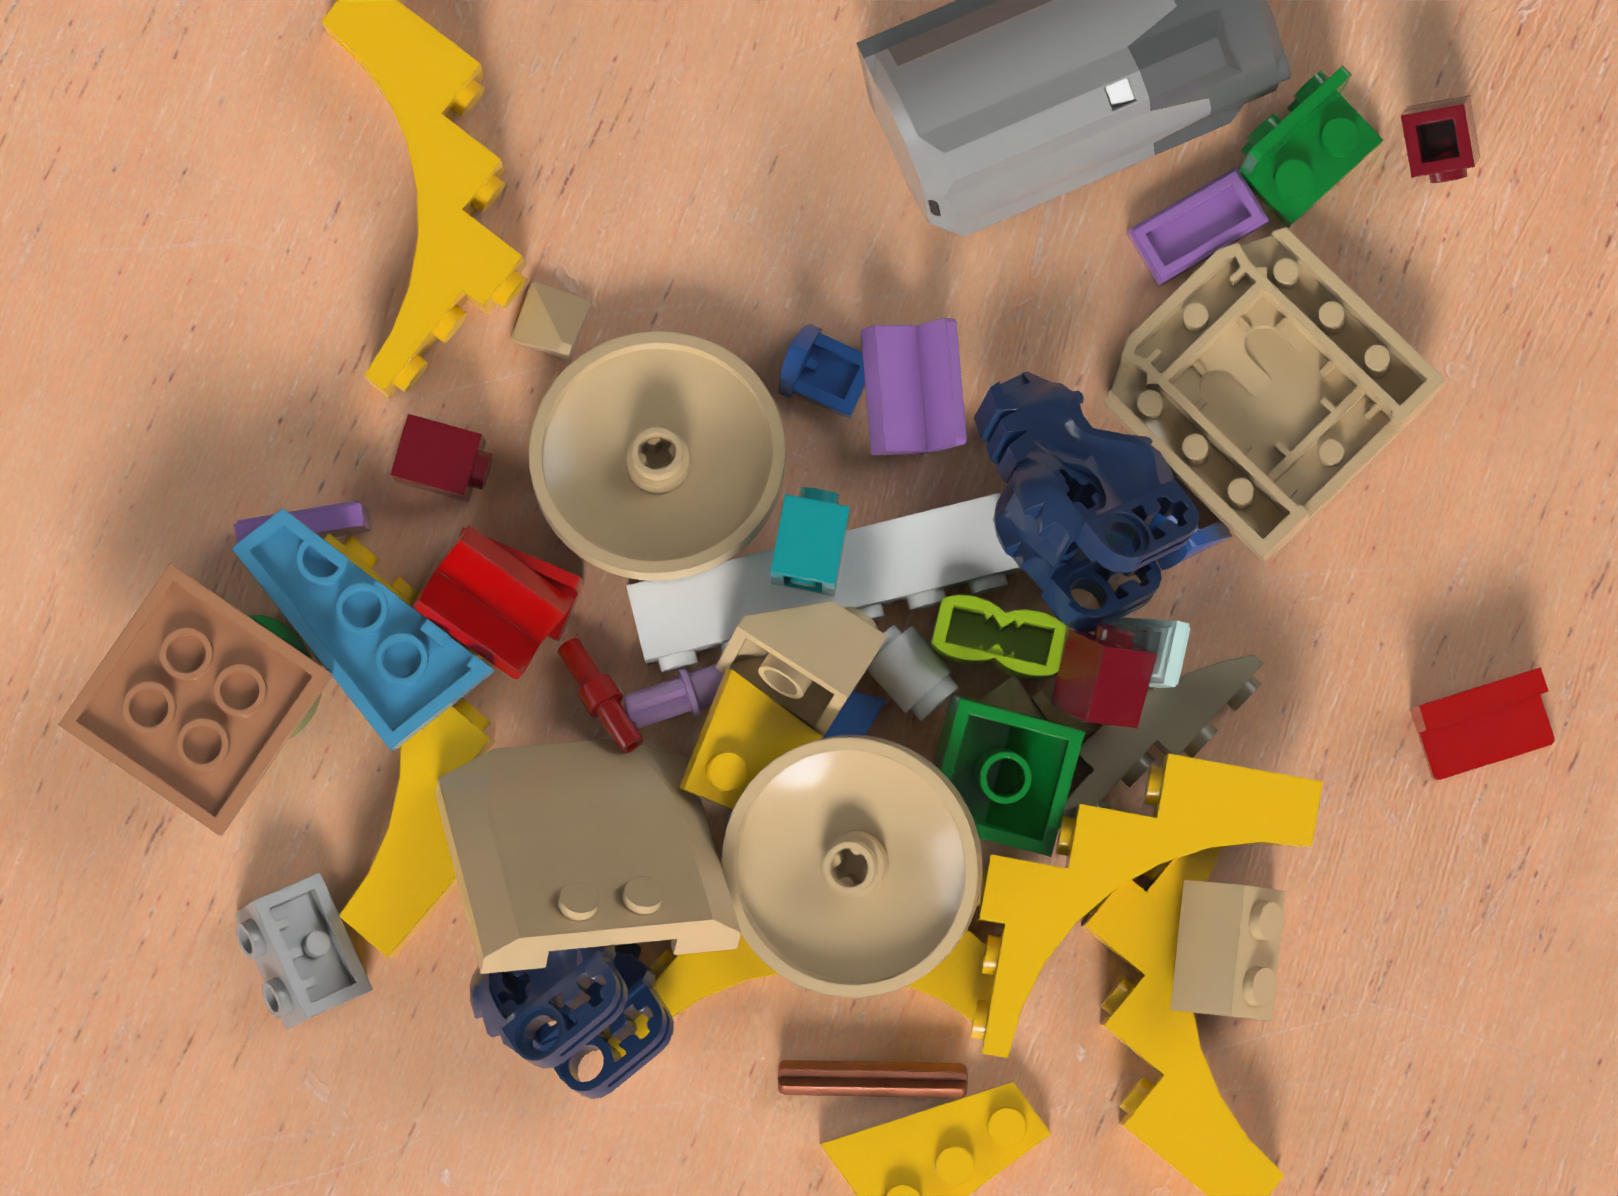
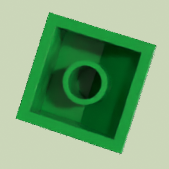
(1009, 771)

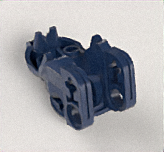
(1079, 500)
(591, 998)

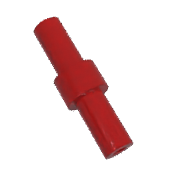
(600, 695)

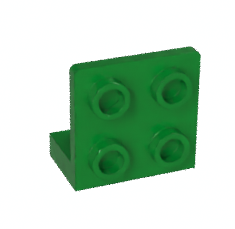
(1310, 150)

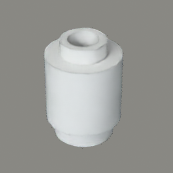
(912, 672)

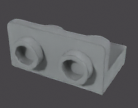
(301, 951)

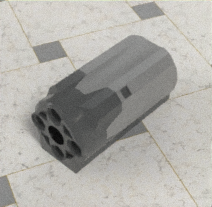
(1044, 96)

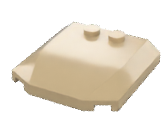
(1268, 387)
(582, 853)

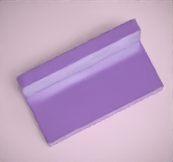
(913, 387)

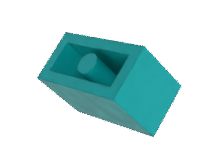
(810, 541)

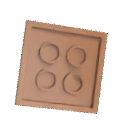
(195, 699)

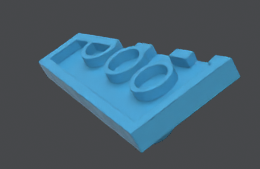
(376, 645)

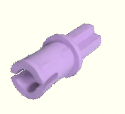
(687, 693)

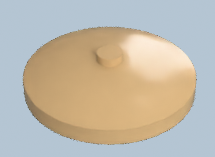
(657, 455)
(852, 866)

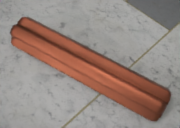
(872, 1079)

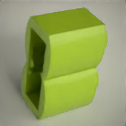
(1016, 642)

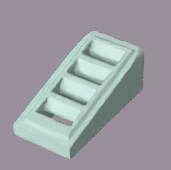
(1165, 639)

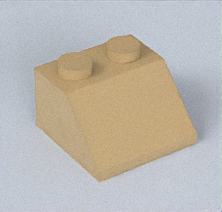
(805, 657)
(1228, 950)

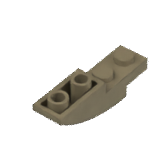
(1171, 720)

